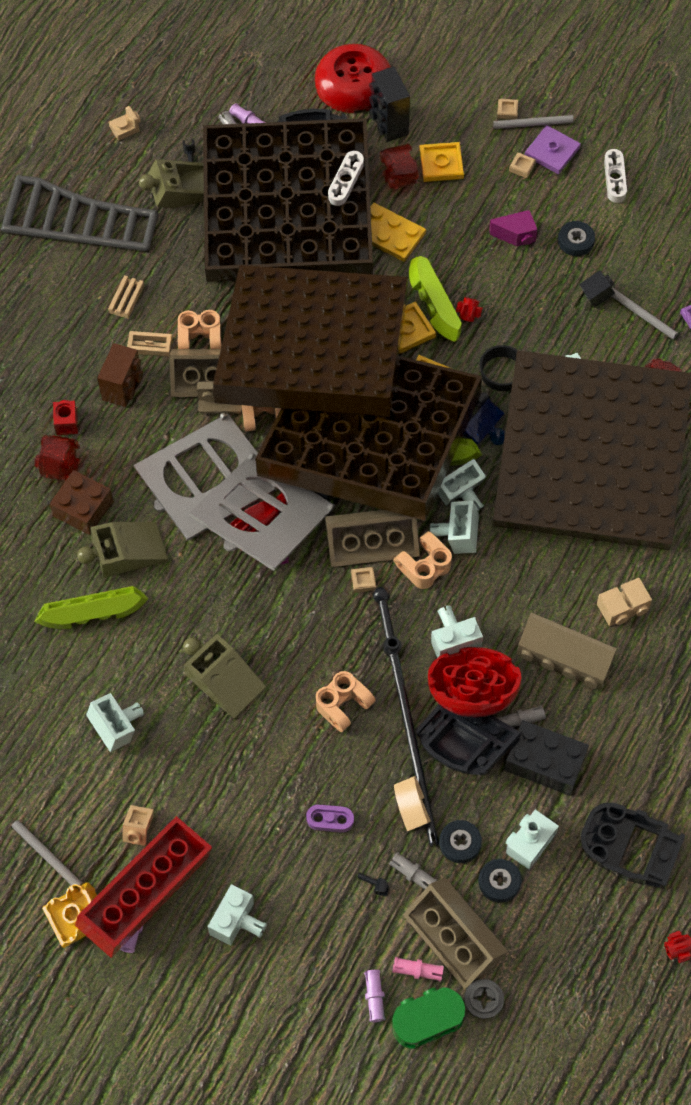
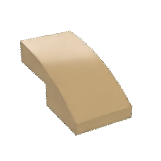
(410, 803)

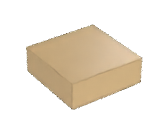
(507, 109)
(522, 165)
(363, 579)

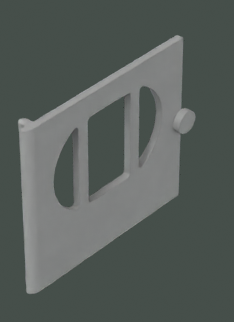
(179, 507)
(272, 542)

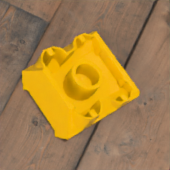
(64, 911)

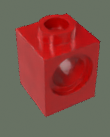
(65, 425)

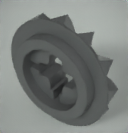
(493, 992)

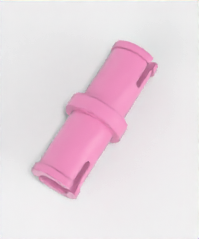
(418, 969)

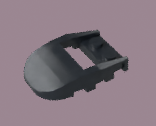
(609, 832)

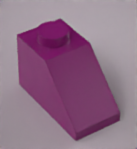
(514, 228)

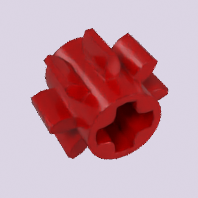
(469, 309)
(678, 946)

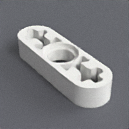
(345, 168)
(611, 182)

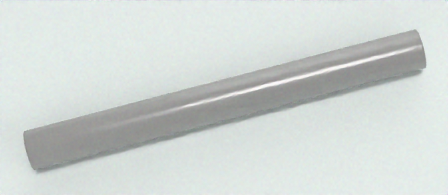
(533, 122)
(644, 314)
(46, 853)

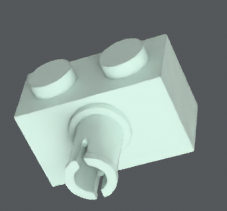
(462, 483)
(461, 529)
(455, 634)
(112, 722)
(531, 839)
(233, 916)

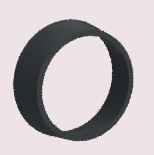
(493, 352)

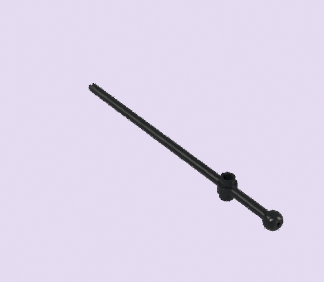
(392, 649)

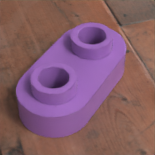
(330, 817)

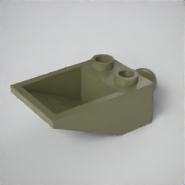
(174, 183)
(126, 547)
(227, 679)

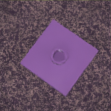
(552, 149)

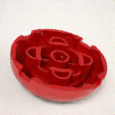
(352, 90)
(474, 681)

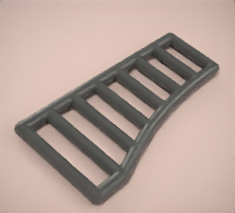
(66, 234)

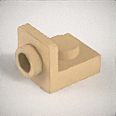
(126, 124)
(137, 825)

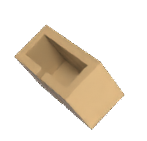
(620, 606)

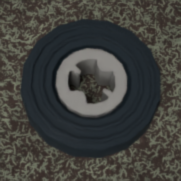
(578, 247)
(460, 853)
(509, 873)

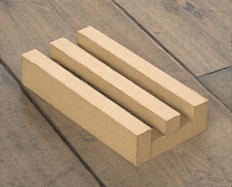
(131, 283)
(150, 347)

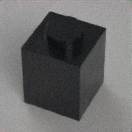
(598, 288)

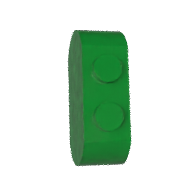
(428, 1017)

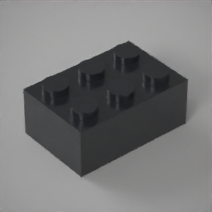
(389, 104)
(546, 758)

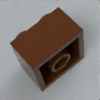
(120, 375)
(81, 502)

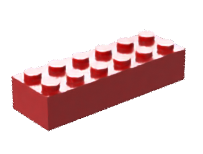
(143, 887)

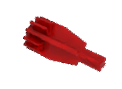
(262, 512)

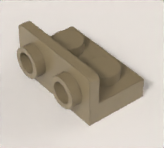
(207, 403)

